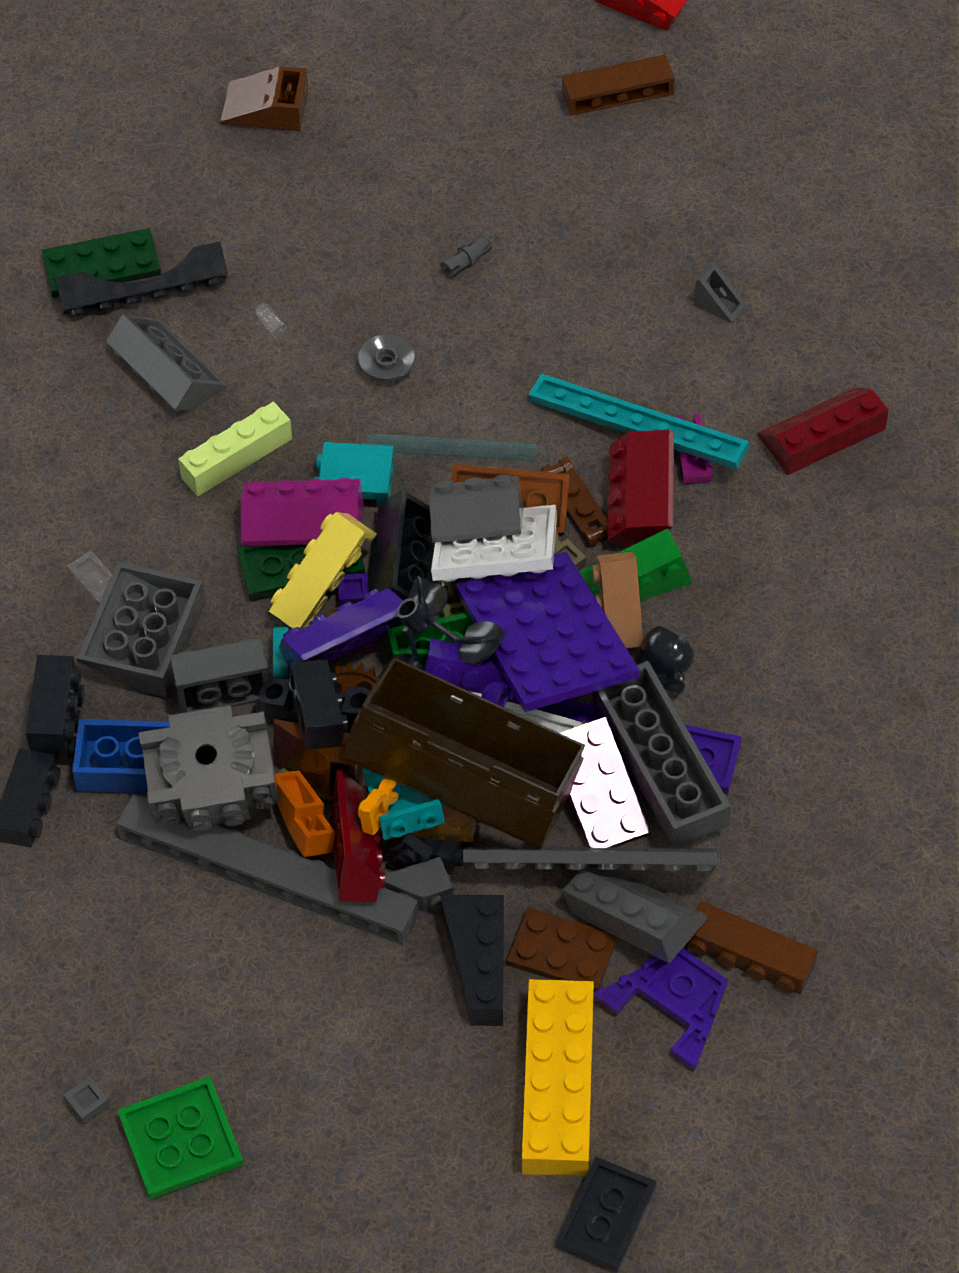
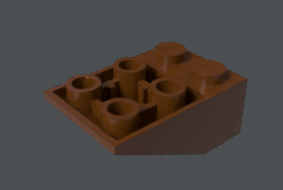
(267, 99)
(315, 765)

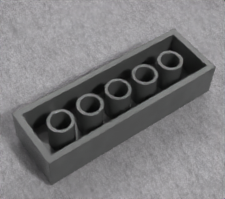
(663, 757)

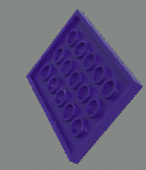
(554, 633)

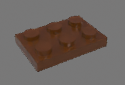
(561, 948)

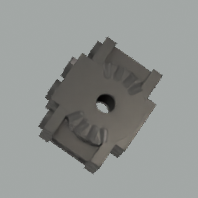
(218, 781)

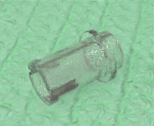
(265, 315)

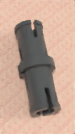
(466, 255)

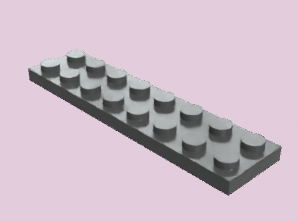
(579, 857)

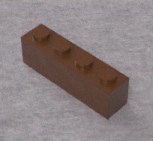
(618, 85)
(753, 949)

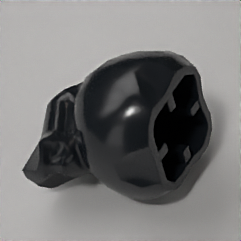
(668, 656)

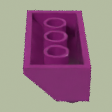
(295, 510)

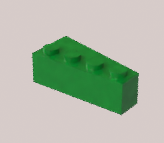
(658, 566)

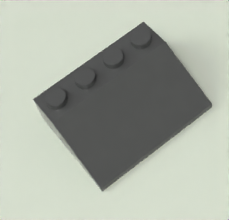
(142, 624)

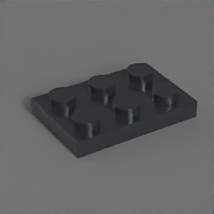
(606, 1214)

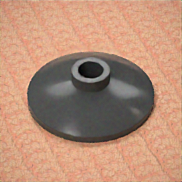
(386, 348)

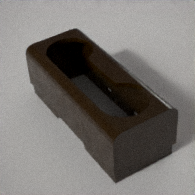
(465, 752)

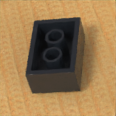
(55, 707)

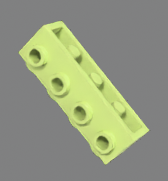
(235, 448)

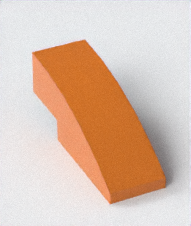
(304, 814)

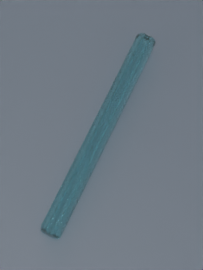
(456, 447)

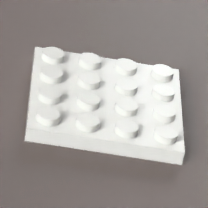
(500, 554)

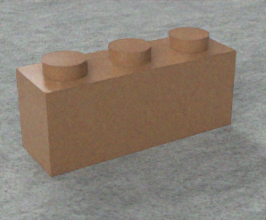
(620, 595)

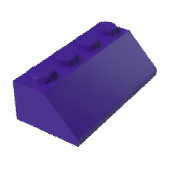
(343, 631)

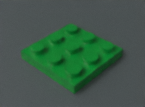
(180, 1138)

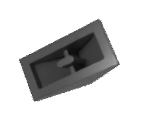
(717, 294)

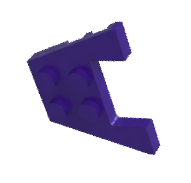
(682, 989)

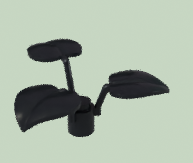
(428, 600)

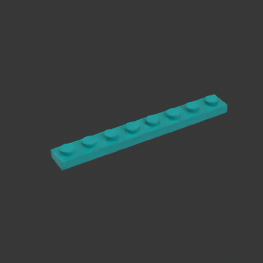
(631, 417)

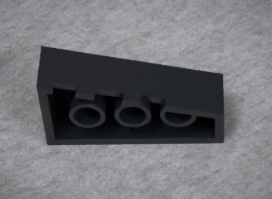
(477, 945)

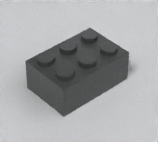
(220, 675)

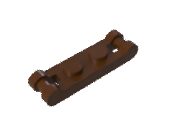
(581, 505)

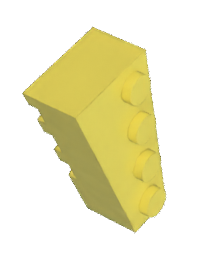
(320, 569)

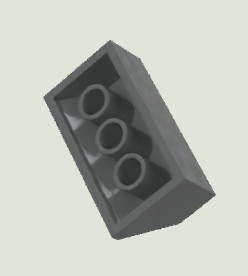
(164, 362)
(633, 911)

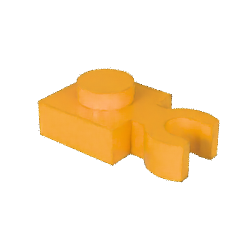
(376, 805)

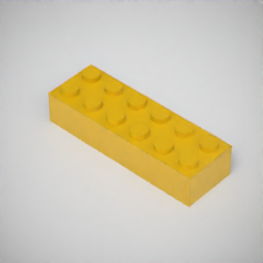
(558, 1078)

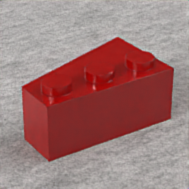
(655, 12)

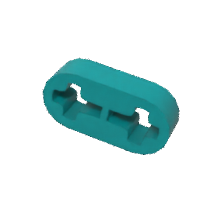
(280, 667)

